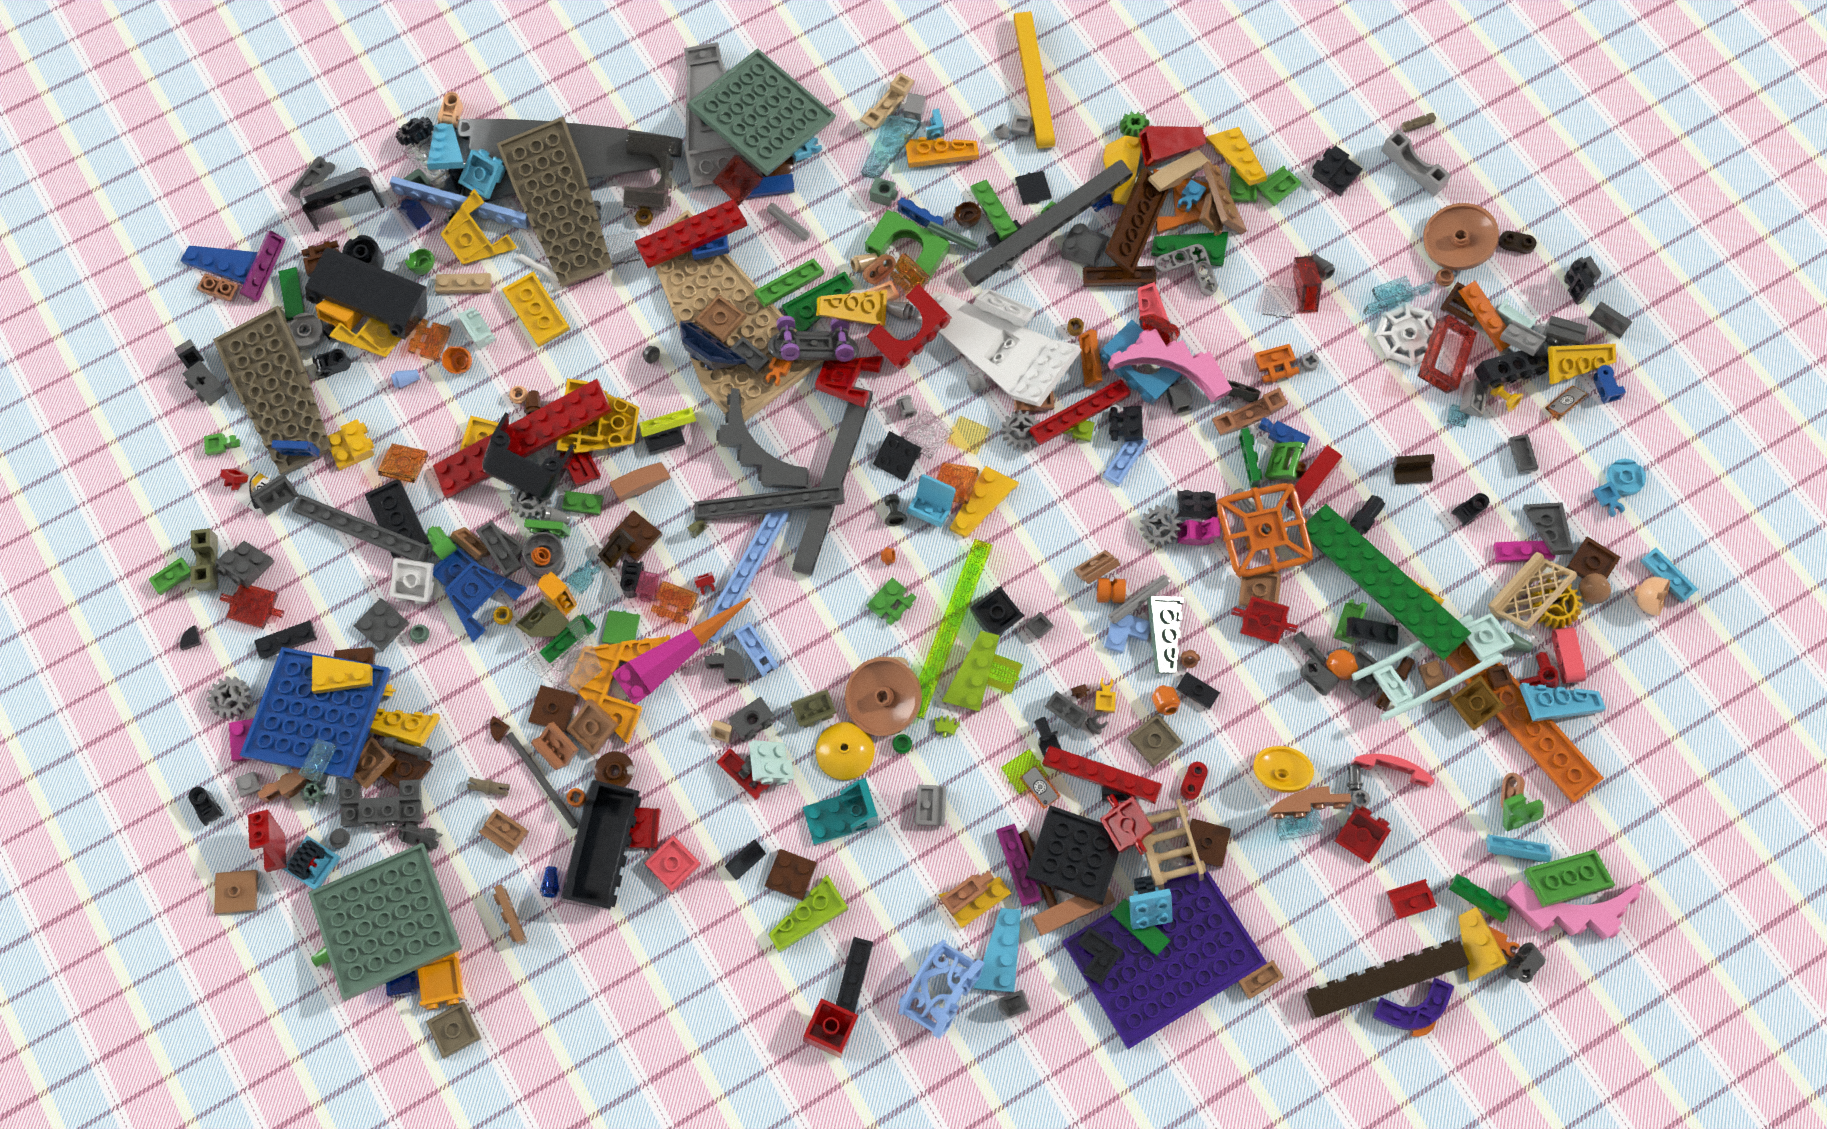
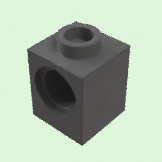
(1179, 398)

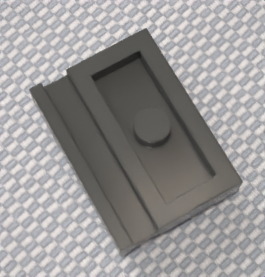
(1610, 319)

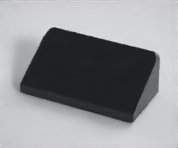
(745, 859)

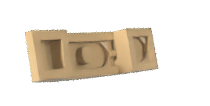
(889, 102)

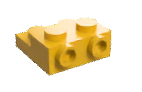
(351, 444)

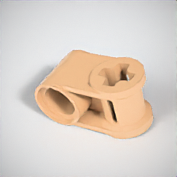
(450, 112)

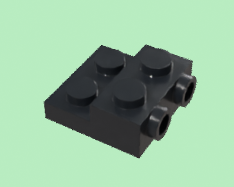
(1336, 170)

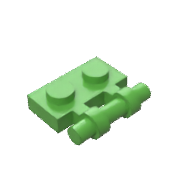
(886, 599)

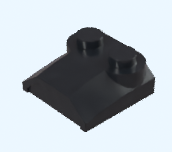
(996, 612)

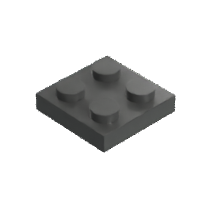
(381, 624)

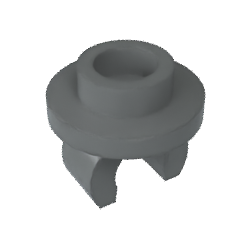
(1093, 725)

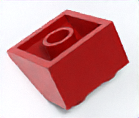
(830, 1028)

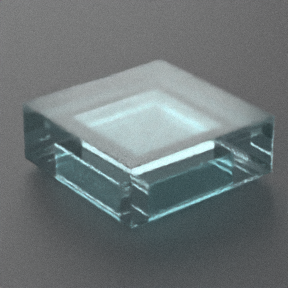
(1456, 417)

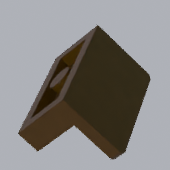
(1413, 469)

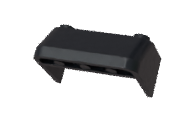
(337, 190)
(520, 472)

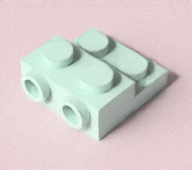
(770, 763)

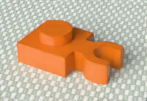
(778, 368)
(1502, 943)

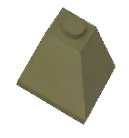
(543, 620)

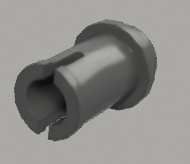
(1354, 778)

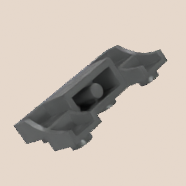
(383, 810)

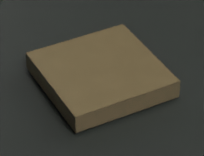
(1155, 740)
(453, 1030)

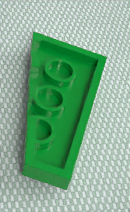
(804, 307)

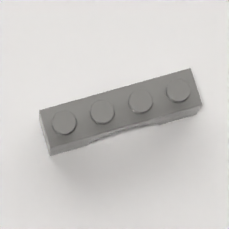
(1400, 150)

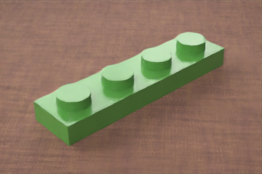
(993, 209)
(789, 282)

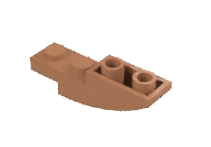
(288, 786)
(1300, 803)

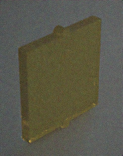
(968, 435)

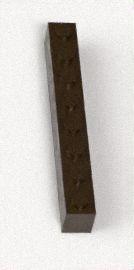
(1386, 979)

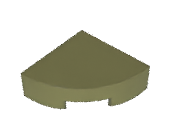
(697, 528)

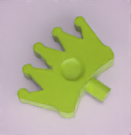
(946, 727)

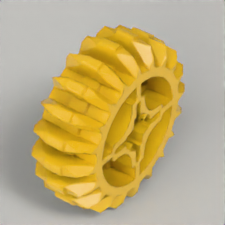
(1561, 616)

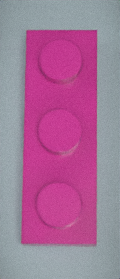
(1520, 551)

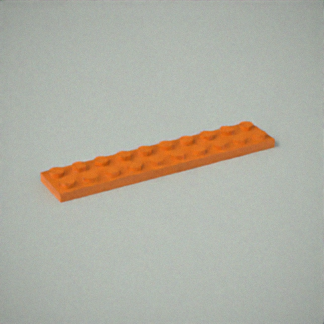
(1540, 739)

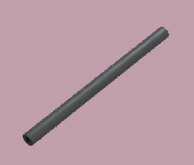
(542, 780)

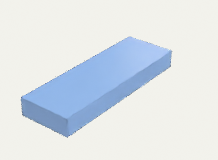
(1124, 461)

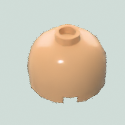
(1652, 594)

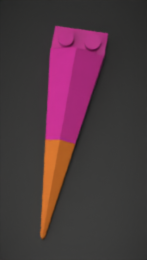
(649, 670)

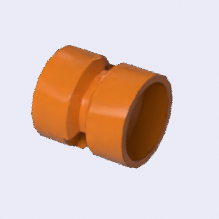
(1111, 590)

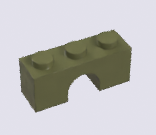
(205, 546)

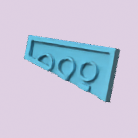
(444, 149)
(1558, 702)

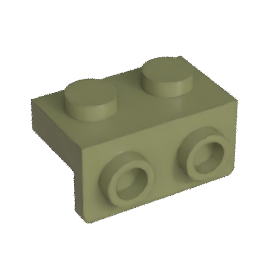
(813, 708)

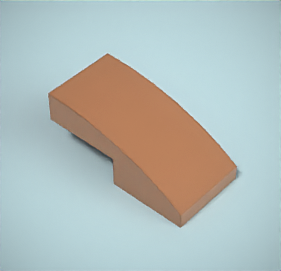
(1047, 405)

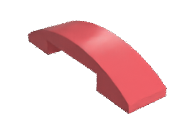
(1418, 775)

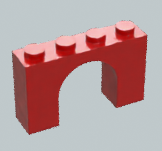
(933, 320)

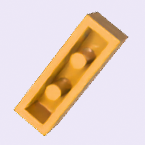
(557, 593)

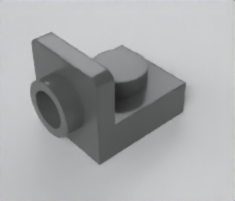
(1590, 268)

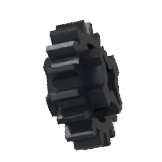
(414, 131)

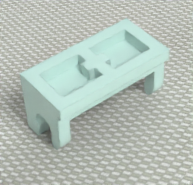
(1509, 314)
(476, 327)

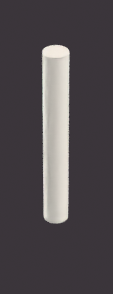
(532, 263)

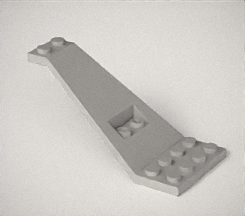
(704, 148)

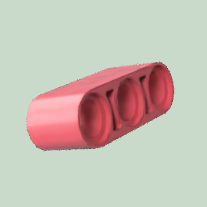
(1568, 655)

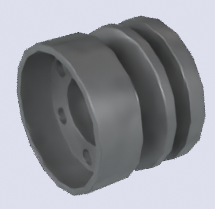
(553, 544)

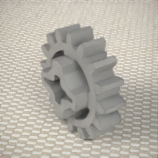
(1023, 422)
(523, 504)
(1160, 532)
(231, 705)

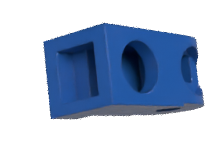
(1607, 385)

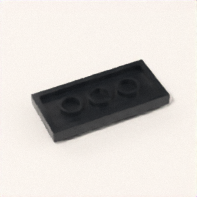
(395, 512)

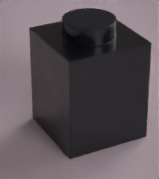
(189, 353)

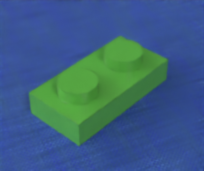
(582, 503)
(170, 576)

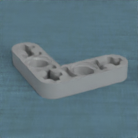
(1189, 258)

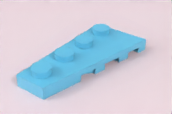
(1001, 954)

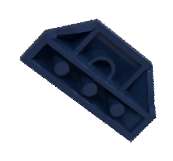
(707, 348)

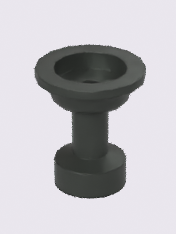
(896, 517)

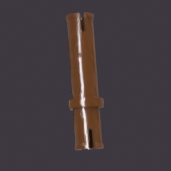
(1402, 670)

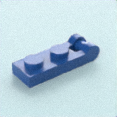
(918, 214)

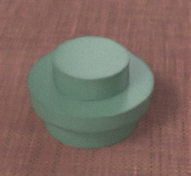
(419, 633)

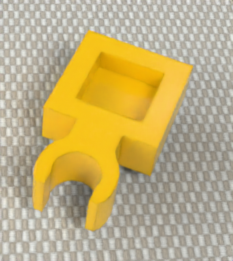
(1105, 699)

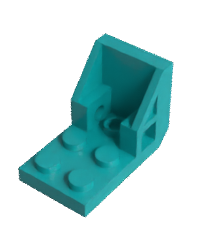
(842, 814)

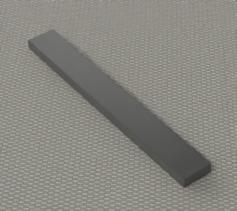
(769, 502)
(360, 529)

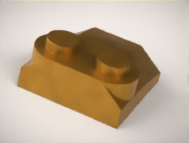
(1476, 703)

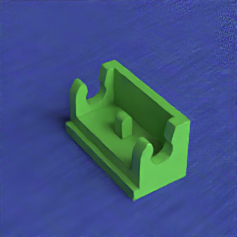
(1350, 610)

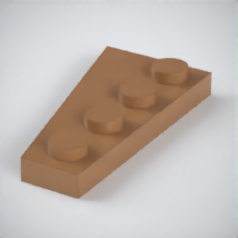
(1224, 203)

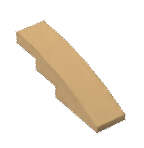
(1177, 171)

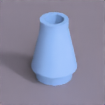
(403, 378)

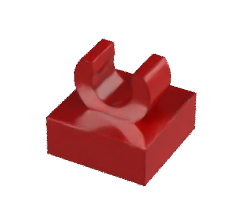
(233, 478)
(705, 580)

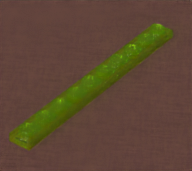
(952, 622)

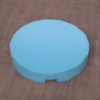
(1626, 476)

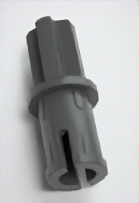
(1309, 647)

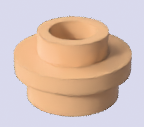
(518, 390)

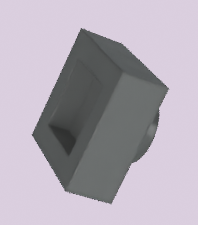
(1039, 625)

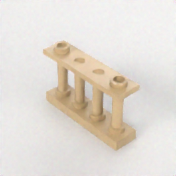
(1155, 858)

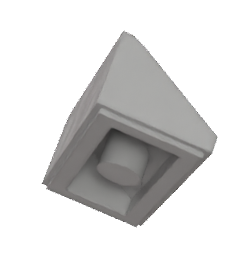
(1473, 398)

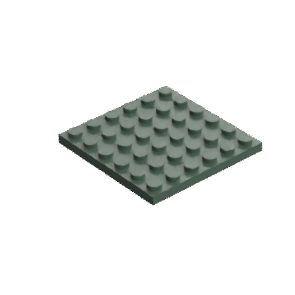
(761, 111)
(384, 921)

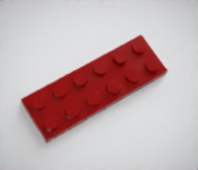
(690, 233)

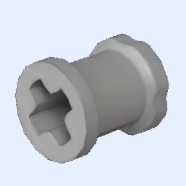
(906, 407)

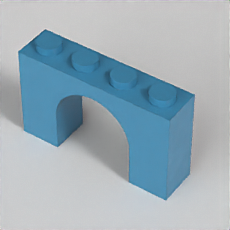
(1148, 385)

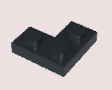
(1104, 954)

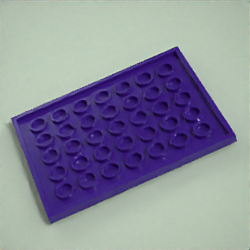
(1202, 959)

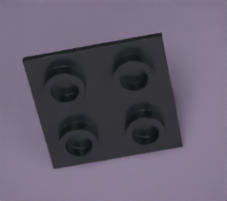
(897, 456)

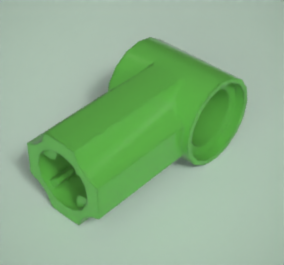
(441, 542)

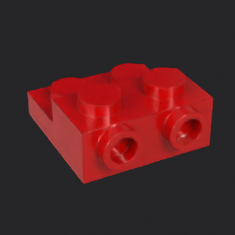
(1363, 833)

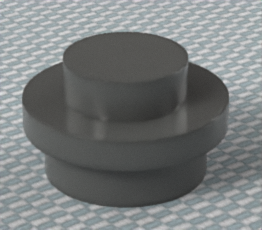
(651, 354)
(339, 838)

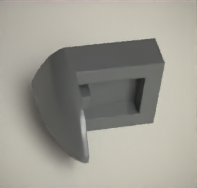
(1013, 1004)

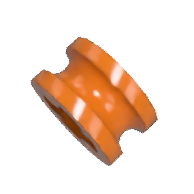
(570, 795)

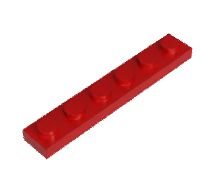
(1080, 412)
(1102, 774)

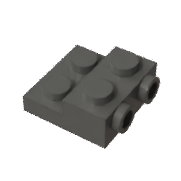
(243, 564)

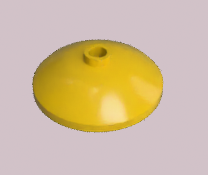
(849, 763)
(1283, 769)

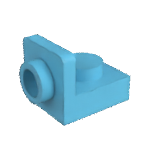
(936, 129)

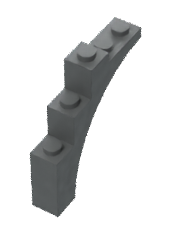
(736, 435)

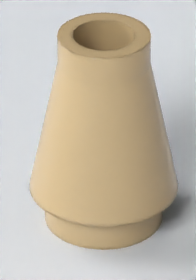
(860, 262)

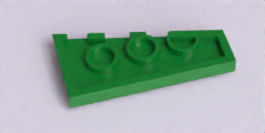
(1214, 246)

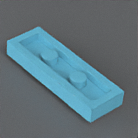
(1661, 566)
(1518, 848)

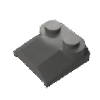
(1083, 245)

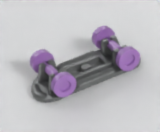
(812, 344)

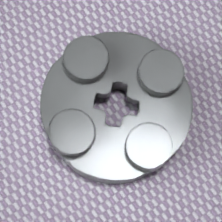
(315, 333)

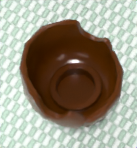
(967, 214)

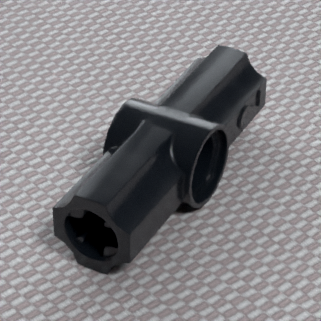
(1366, 516)

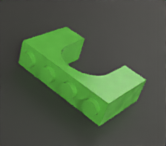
(894, 227)

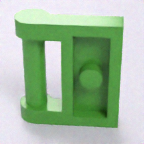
(1280, 458)

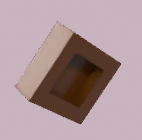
(1499, 676)

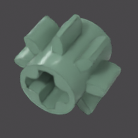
(315, 797)

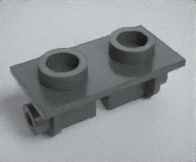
(411, 832)

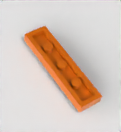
(1485, 313)

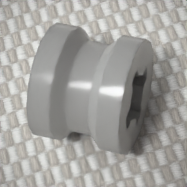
(976, 382)

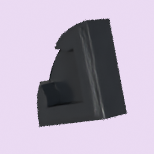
(190, 638)

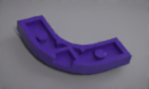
(1416, 1017)

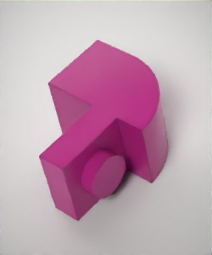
(1199, 532)

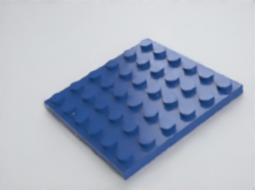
(294, 716)

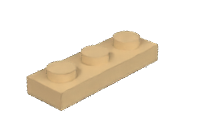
(463, 283)

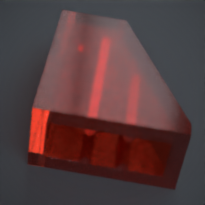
(1307, 284)

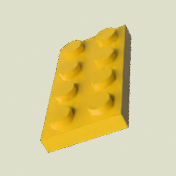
(536, 309)

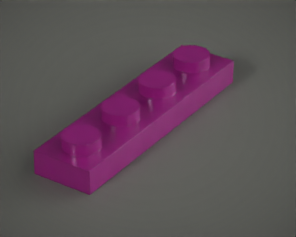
(262, 266)
(1018, 864)

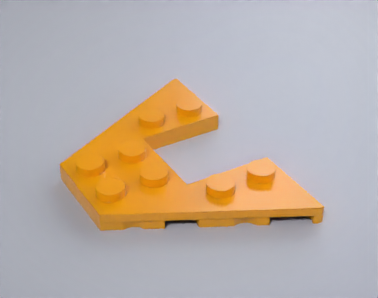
(597, 689)

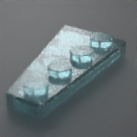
(889, 143)

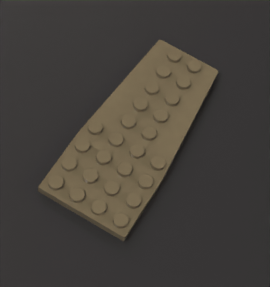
(557, 200)
(273, 385)

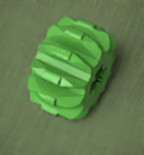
(1133, 124)

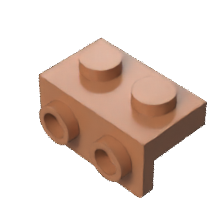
(555, 746)

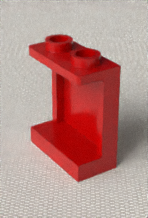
(267, 834)

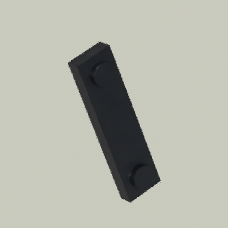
(854, 974)

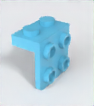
(932, 501)

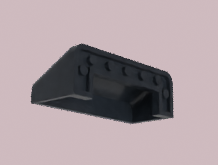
(600, 846)

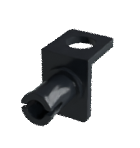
(1047, 737)

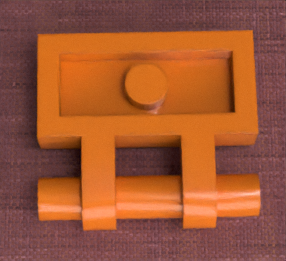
(1276, 358)

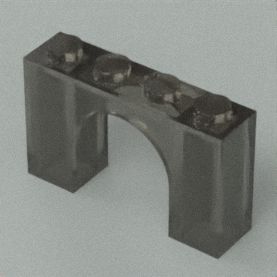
(658, 149)

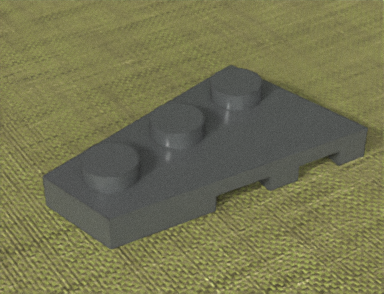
(1551, 525)

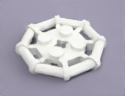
(1398, 333)

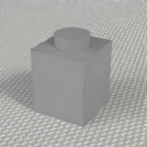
(914, 107)

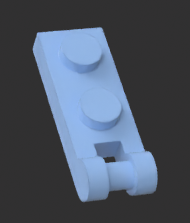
(755, 648)

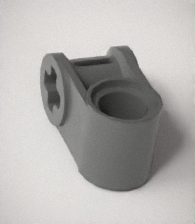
(1320, 677)
(1528, 962)

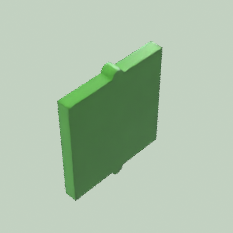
(620, 627)

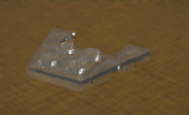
(572, 667)

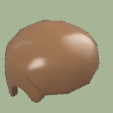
(1595, 588)

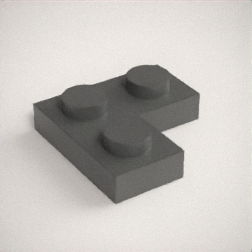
(1365, 685)

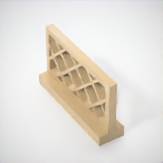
(1520, 585)

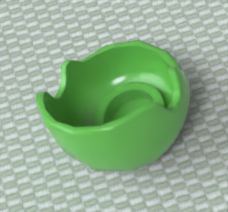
(420, 261)

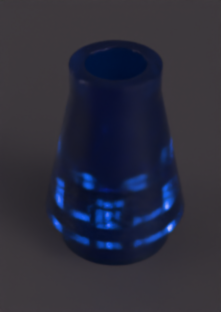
(550, 884)

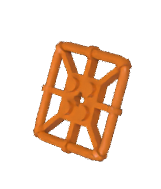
(1256, 538)

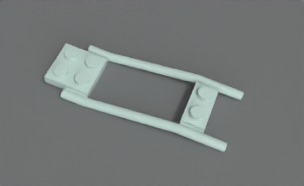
(1486, 642)

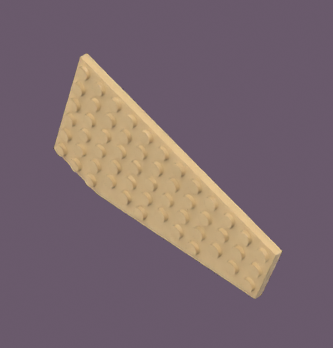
(690, 288)

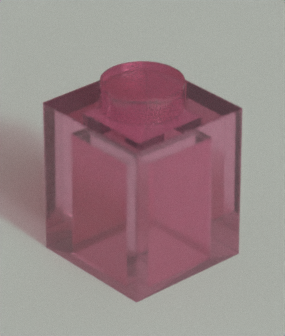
(648, 586)

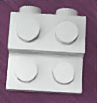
(412, 581)

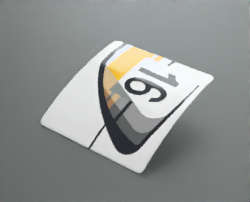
(255, 481)

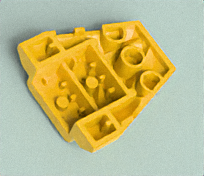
(609, 431)

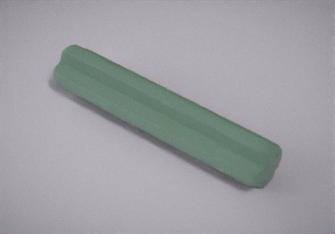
(952, 236)

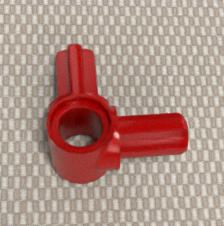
(1545, 670)

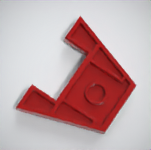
(840, 377)

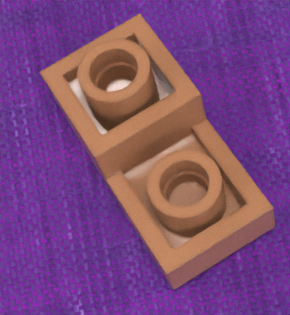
(217, 287)

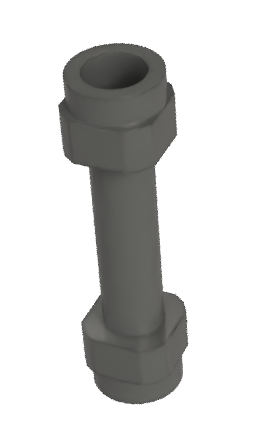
(392, 744)

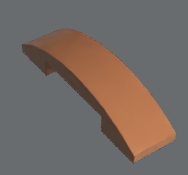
(1251, 413)

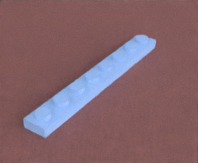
(452, 200)
(749, 565)

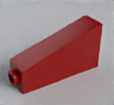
(1169, 142)
(1316, 476)

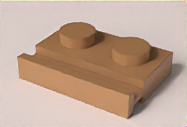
(1210, 215)
(1096, 567)
(503, 831)

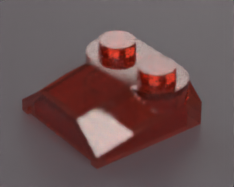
(738, 179)
(1166, 330)

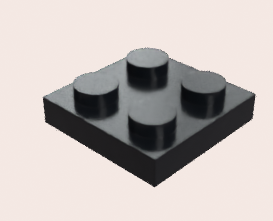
(1196, 504)

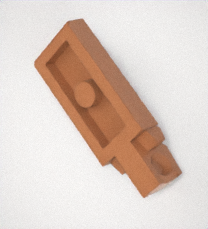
(966, 892)

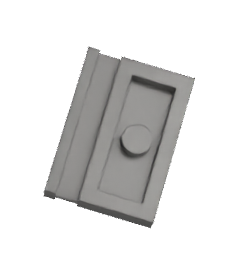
(1523, 338)
(930, 805)

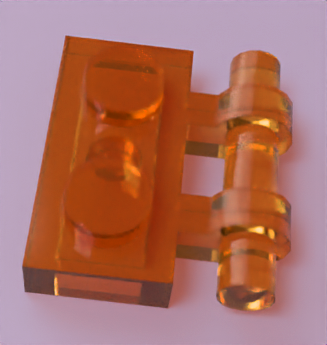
(911, 272)
(435, 340)
(675, 596)

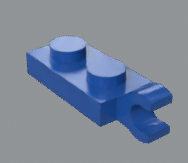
(1282, 433)

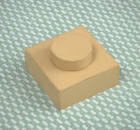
(721, 731)

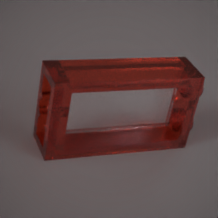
(1447, 354)

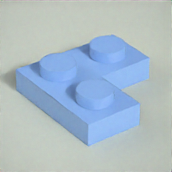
(1128, 626)

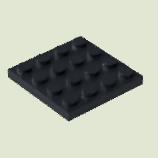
(1073, 855)

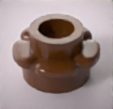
(1079, 691)

